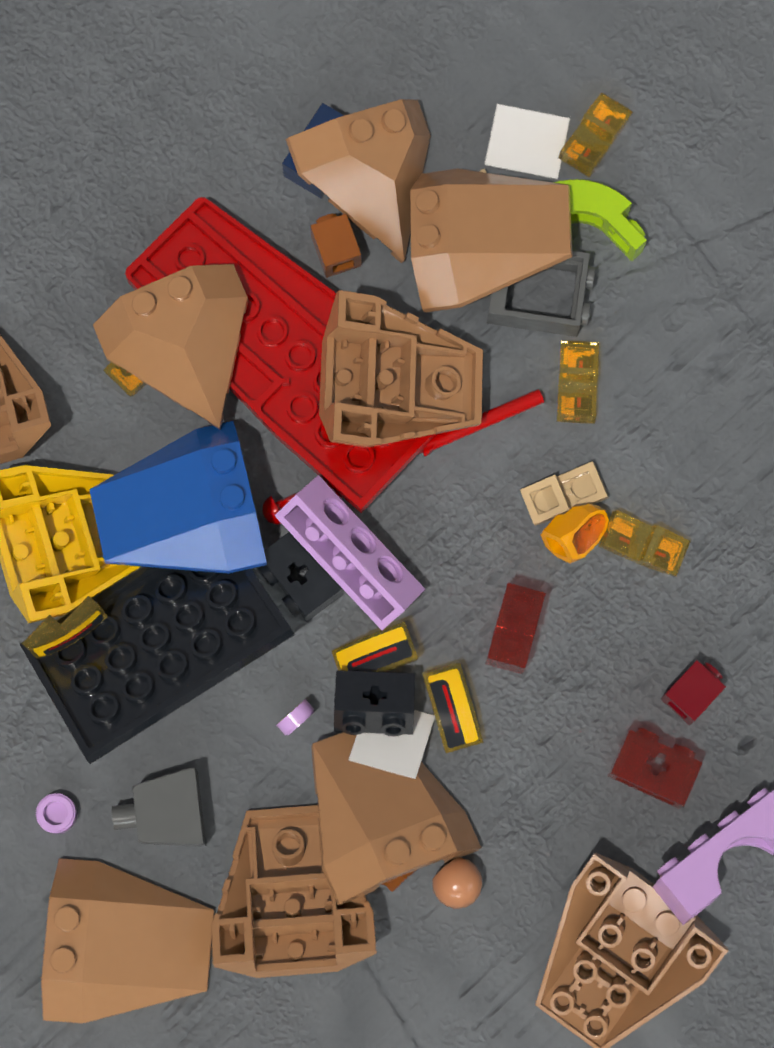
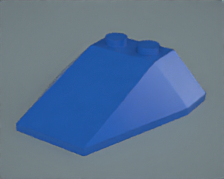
(182, 507)

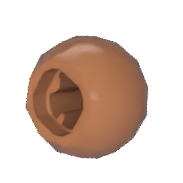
(458, 883)

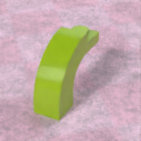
(607, 211)

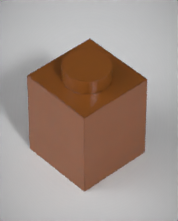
(335, 244)

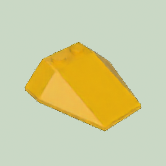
(52, 540)

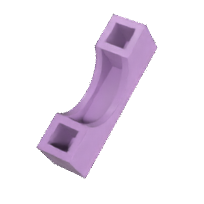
(693, 883)

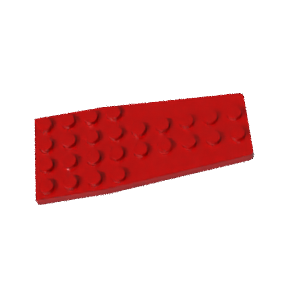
(278, 346)

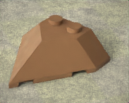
(368, 166)
(180, 335)

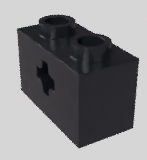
(305, 599)
(374, 703)

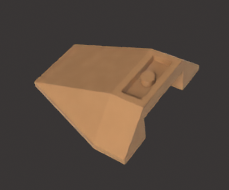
(621, 955)

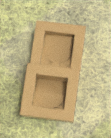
(562, 492)

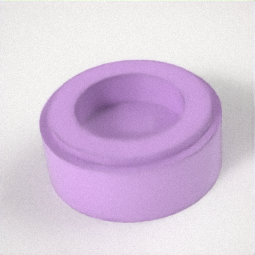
(295, 717)
(56, 813)

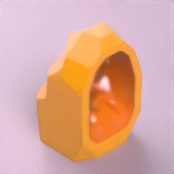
(575, 532)

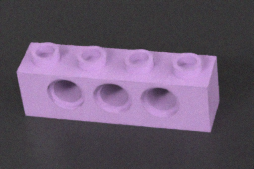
(350, 552)

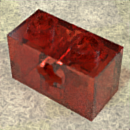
(515, 628)
(667, 786)

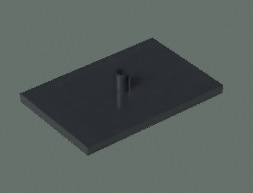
(157, 650)

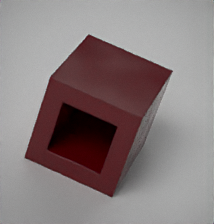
(694, 691)

